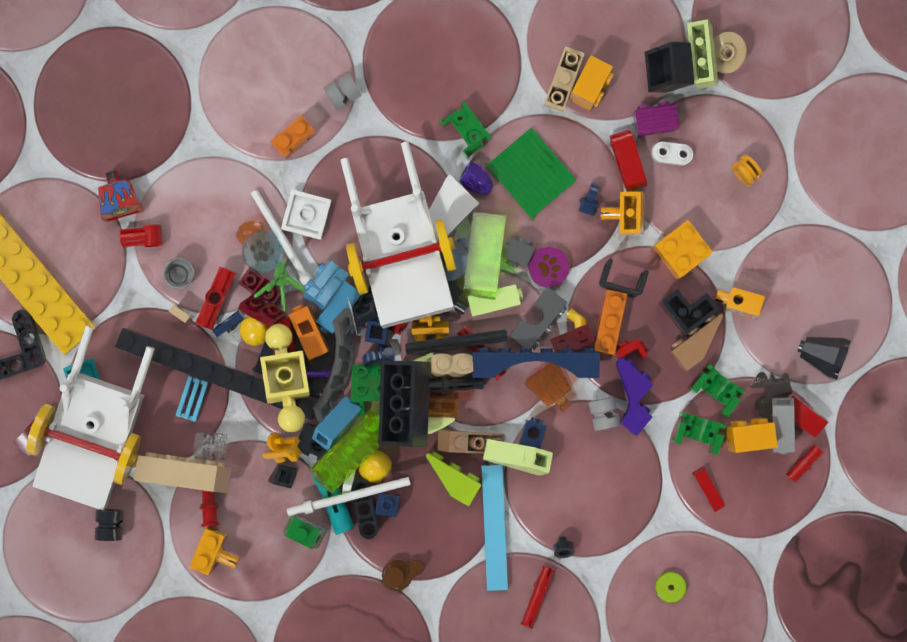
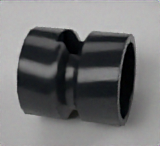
(109, 525)

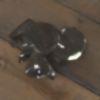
(773, 389)

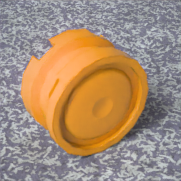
(747, 170)

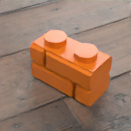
(293, 137)

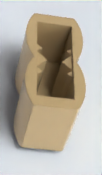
(450, 365)

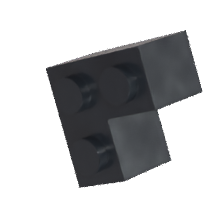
(686, 315)

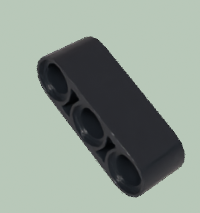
(370, 518)

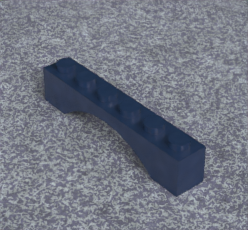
(581, 364)

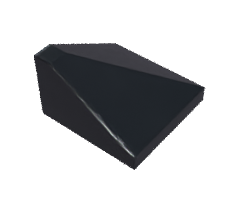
(283, 476)

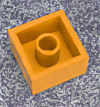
(591, 81)
(682, 249)
(751, 436)

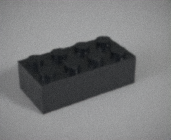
(404, 403)

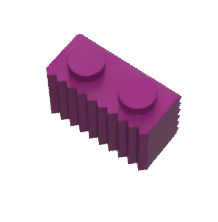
(656, 119)

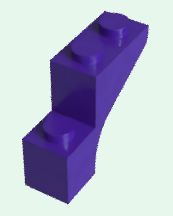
(635, 386)

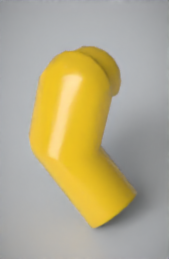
(576, 318)

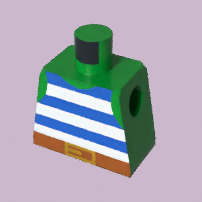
(304, 531)

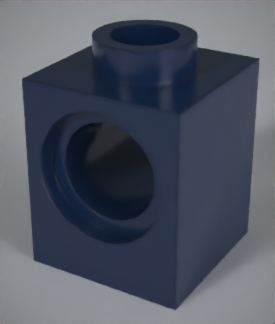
(533, 442)
(387, 504)

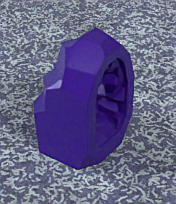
(476, 179)

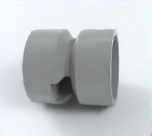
(342, 91)
(604, 413)

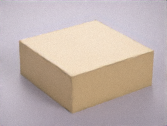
(181, 314)

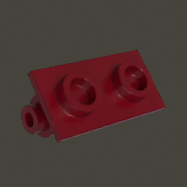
(574, 339)

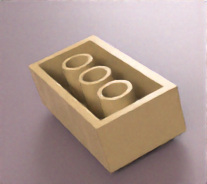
(183, 472)

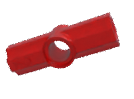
(210, 311)

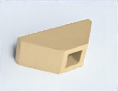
(564, 79)

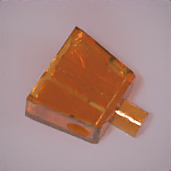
(550, 386)

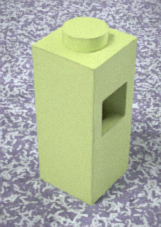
(505, 298)

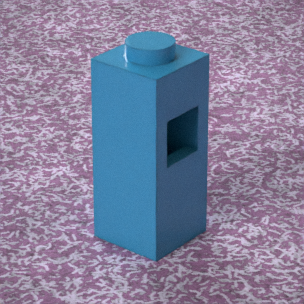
(336, 305)
(336, 423)

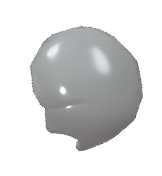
(178, 273)

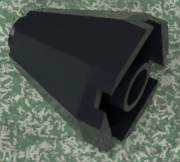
(824, 354)

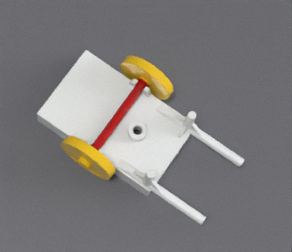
(405, 272)
(85, 459)

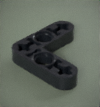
(25, 356)

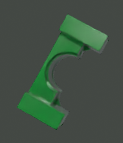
(467, 127)
(718, 388)
(699, 431)

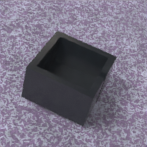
(669, 67)

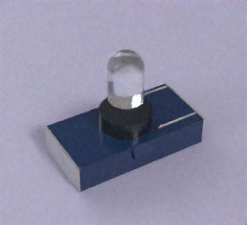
(229, 325)

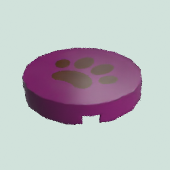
(548, 267)

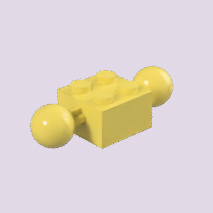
(285, 377)

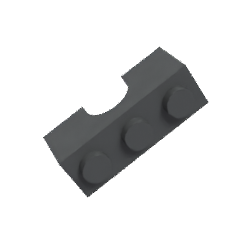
(551, 306)

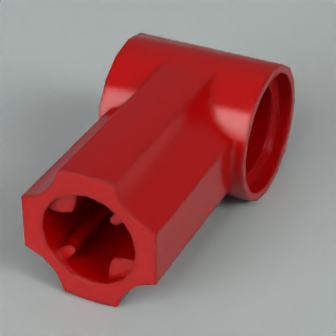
(147, 236)

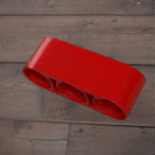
(628, 160)

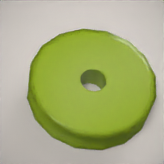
(679, 587)

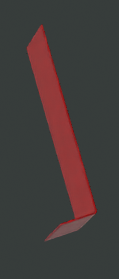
(708, 489)

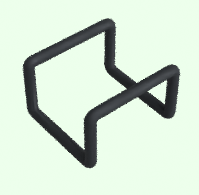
(614, 287)

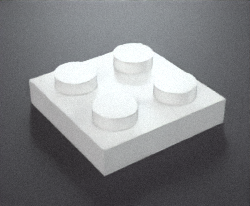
(306, 214)

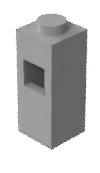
(784, 424)

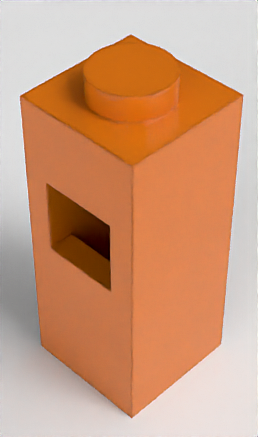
(308, 332)

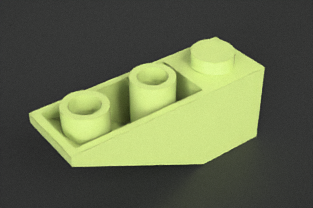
(518, 457)

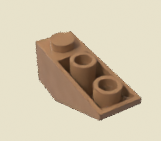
(694, 348)
(465, 441)

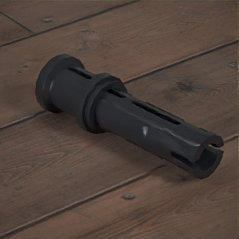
(443, 385)

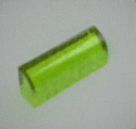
(484, 255)
(347, 453)

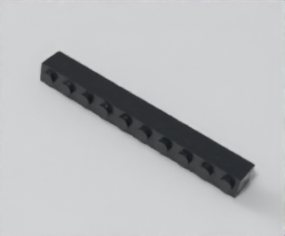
(204, 368)

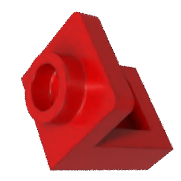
(626, 347)

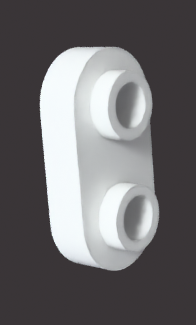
(672, 153)

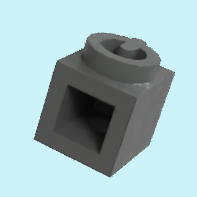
(518, 252)

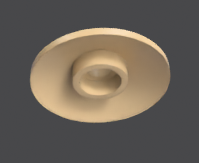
(723, 44)

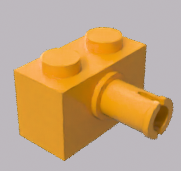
(630, 212)
(211, 551)

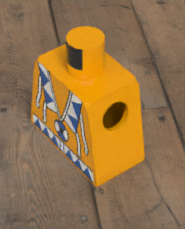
(750, 305)

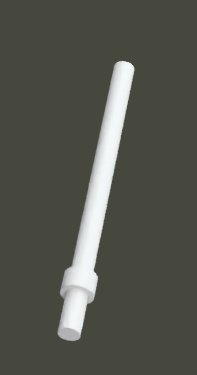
(304, 276)
(309, 506)

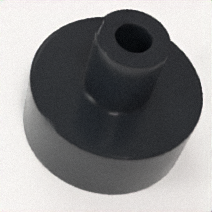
(563, 548)

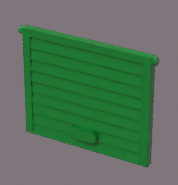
(531, 173)

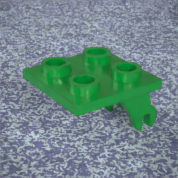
(365, 384)

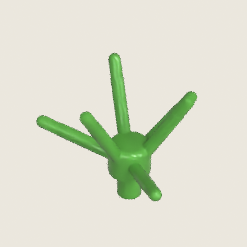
(281, 278)

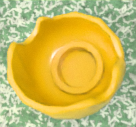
(253, 331)
(375, 467)

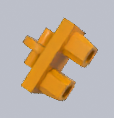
(430, 325)
(282, 448)

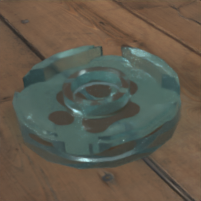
(262, 251)

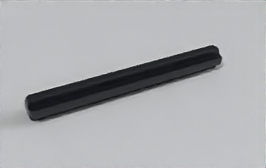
(456, 342)

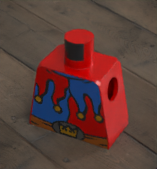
(117, 198)

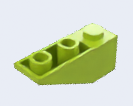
(458, 484)

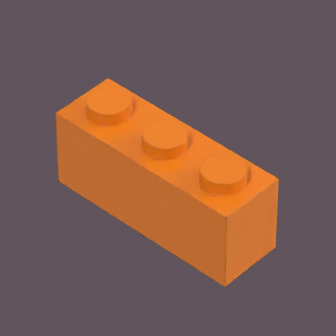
(609, 322)

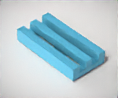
(186, 415)

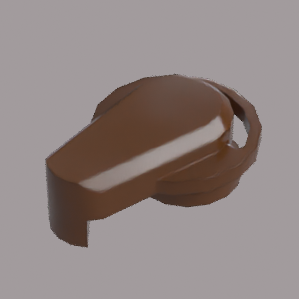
(401, 573)

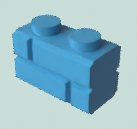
(325, 285)

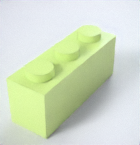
(703, 53)

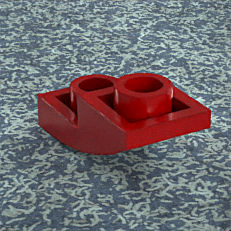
(808, 418)

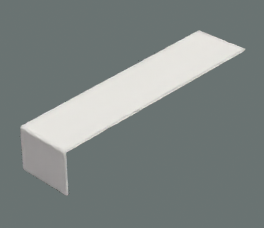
(359, 329)

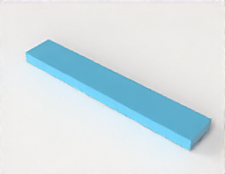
(494, 527)

